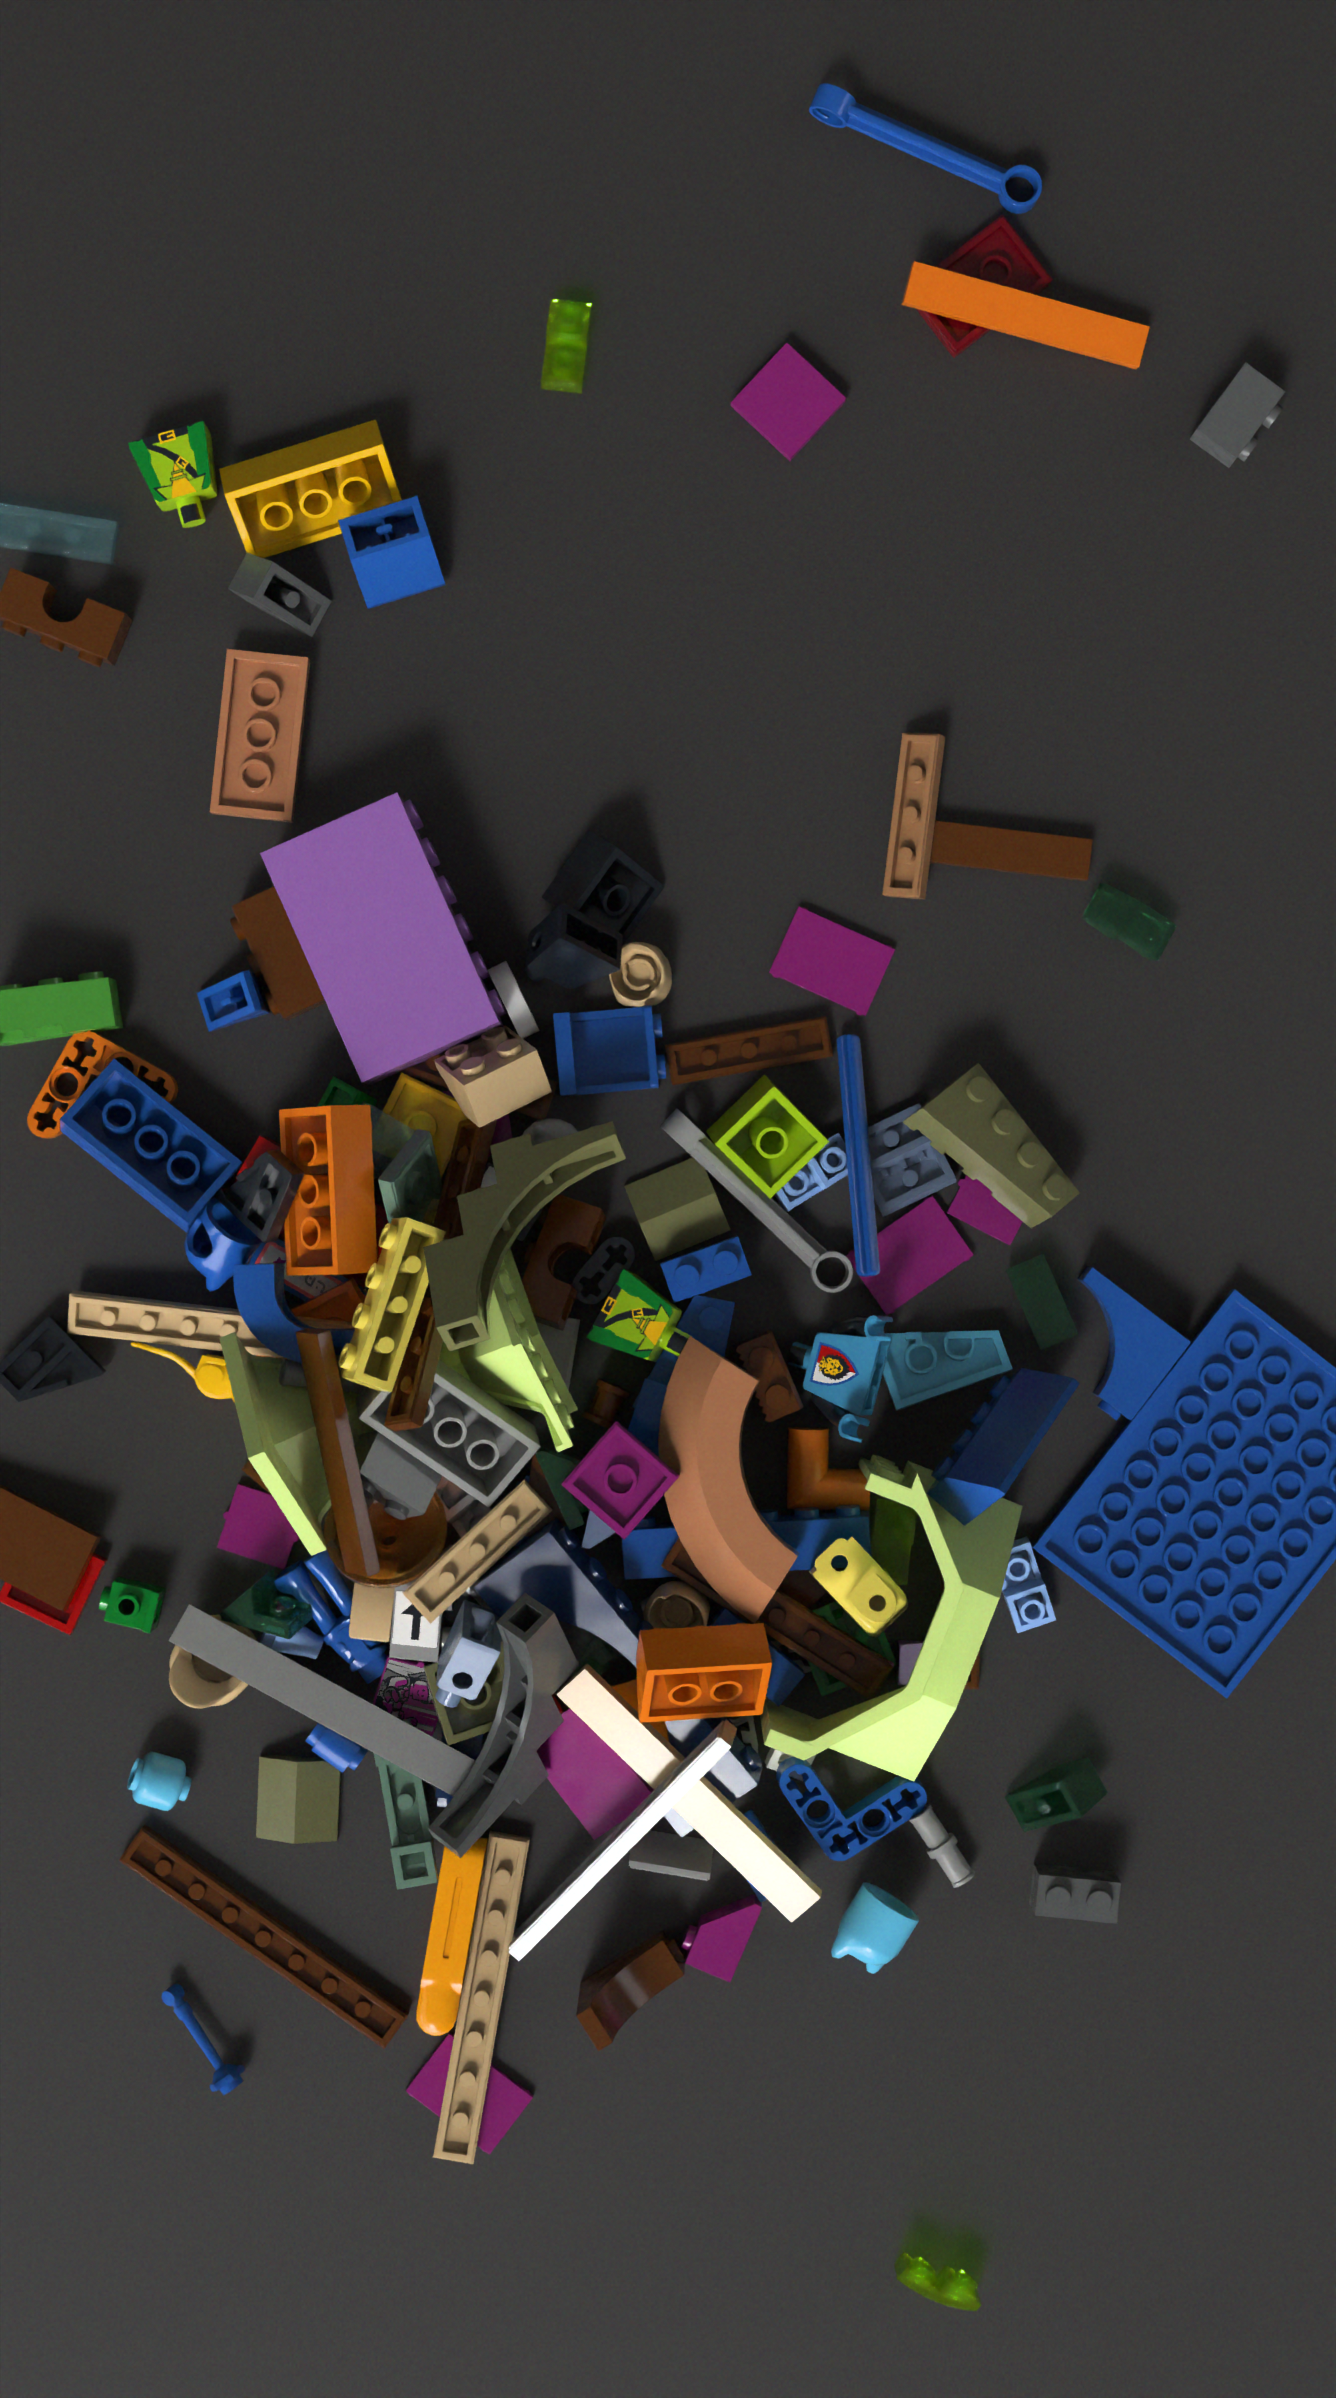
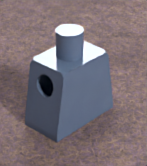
(467, 1654)

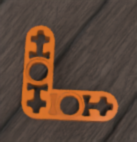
(105, 1054)

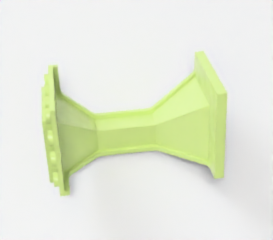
(282, 1430)
(905, 1724)

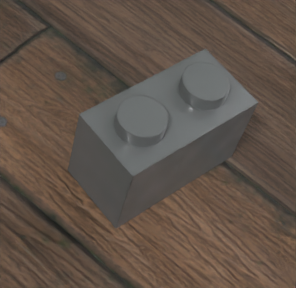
(1237, 416)
(394, 1476)
(1075, 1893)

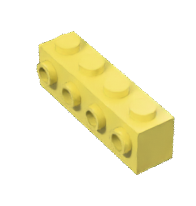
(391, 1305)

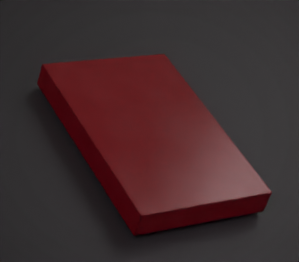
(996, 257)

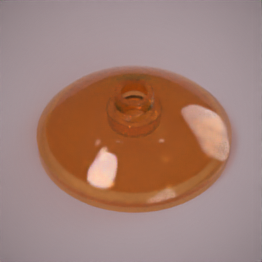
(413, 1553)

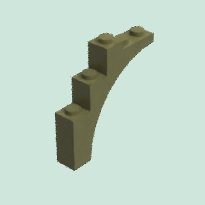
(527, 1178)

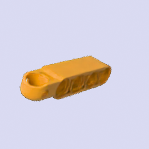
(450, 1938)

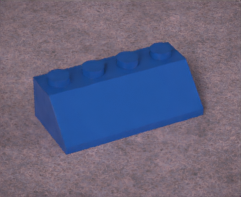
(149, 1144)
(999, 1442)

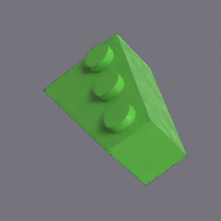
(58, 1008)

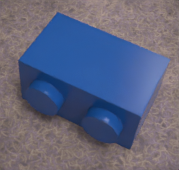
(705, 1269)

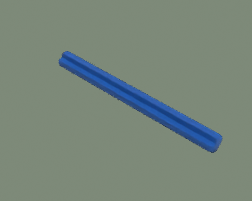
(858, 1155)

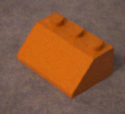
(702, 1672)

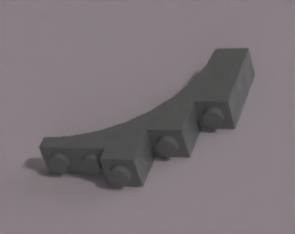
(508, 1765)

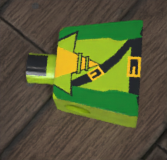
(179, 470)
(638, 1320)

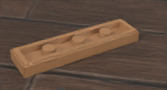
(913, 815)

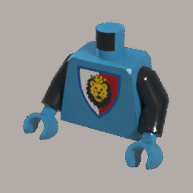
(845, 1370)

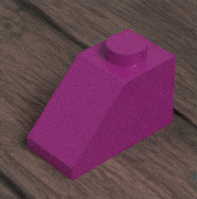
(721, 1937)

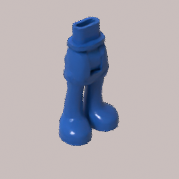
(362, 1655)

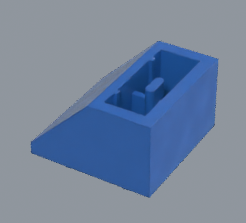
(392, 552)

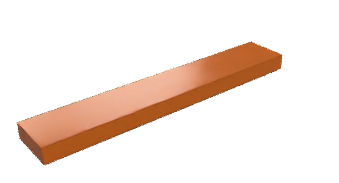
(1025, 315)

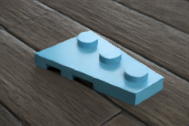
(940, 1362)

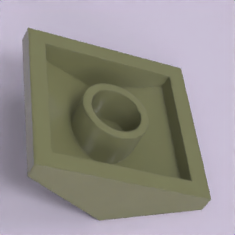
(677, 1208)
(470, 1716)
(297, 1799)

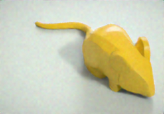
(210, 1374)

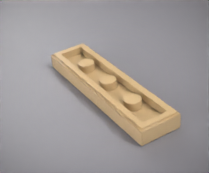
(477, 1551)

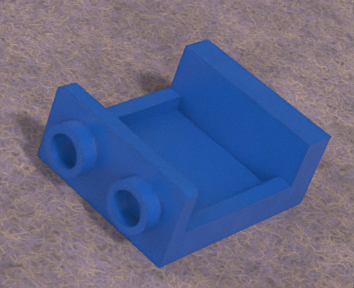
(608, 1051)

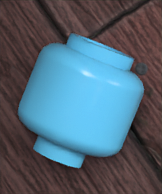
(159, 1781)

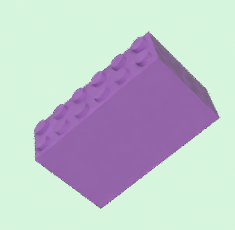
(384, 938)

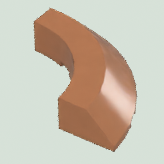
(711, 1497)

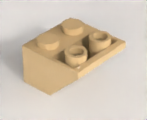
(493, 1075)

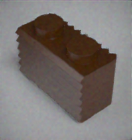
(776, 1388)

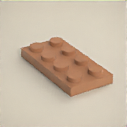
(260, 735)

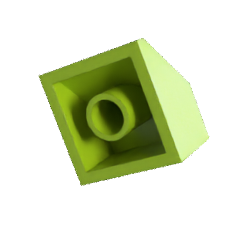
(767, 1136)

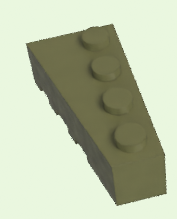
(995, 1146)

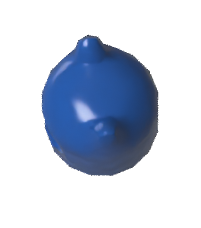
(217, 1243)

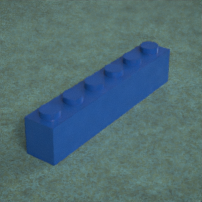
(805, 1531)

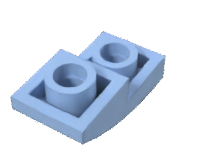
(818, 1174)
(1025, 1589)

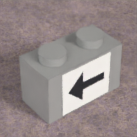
(412, 1633)

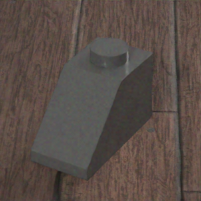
(279, 594)

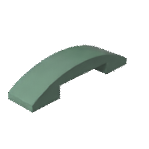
(408, 1825)

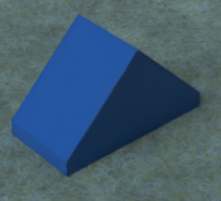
(233, 1001)

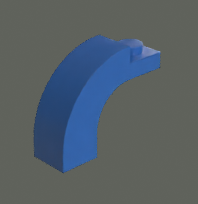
(266, 1312)

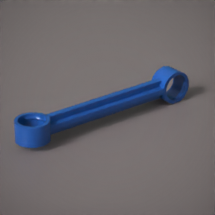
(839, 109)

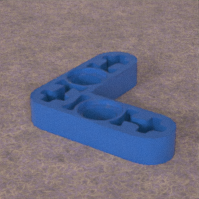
(839, 1821)

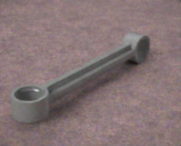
(753, 1198)

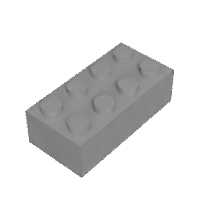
(463, 1434)

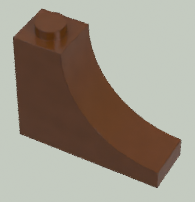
(626, 1985)

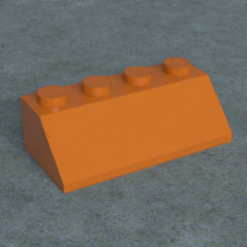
(334, 1207)

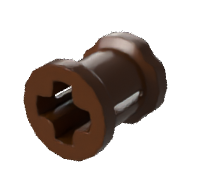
(606, 1403)

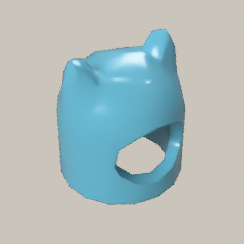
(874, 1927)

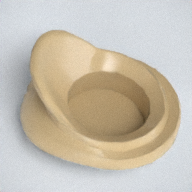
(201, 1683)

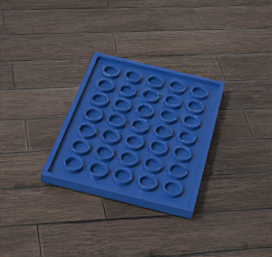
(1213, 1498)

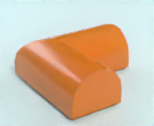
(812, 1482)

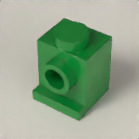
(146, 1598)

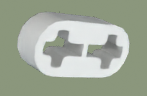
(513, 1000)

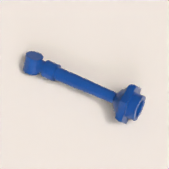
(226, 2075)

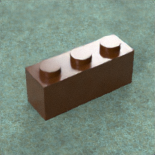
(276, 954)

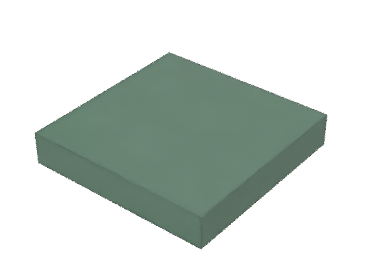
(411, 1179)

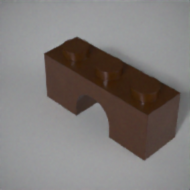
(94, 633)
(565, 1228)

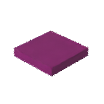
(788, 402)
(620, 1479)

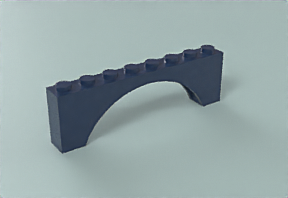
(576, 1589)

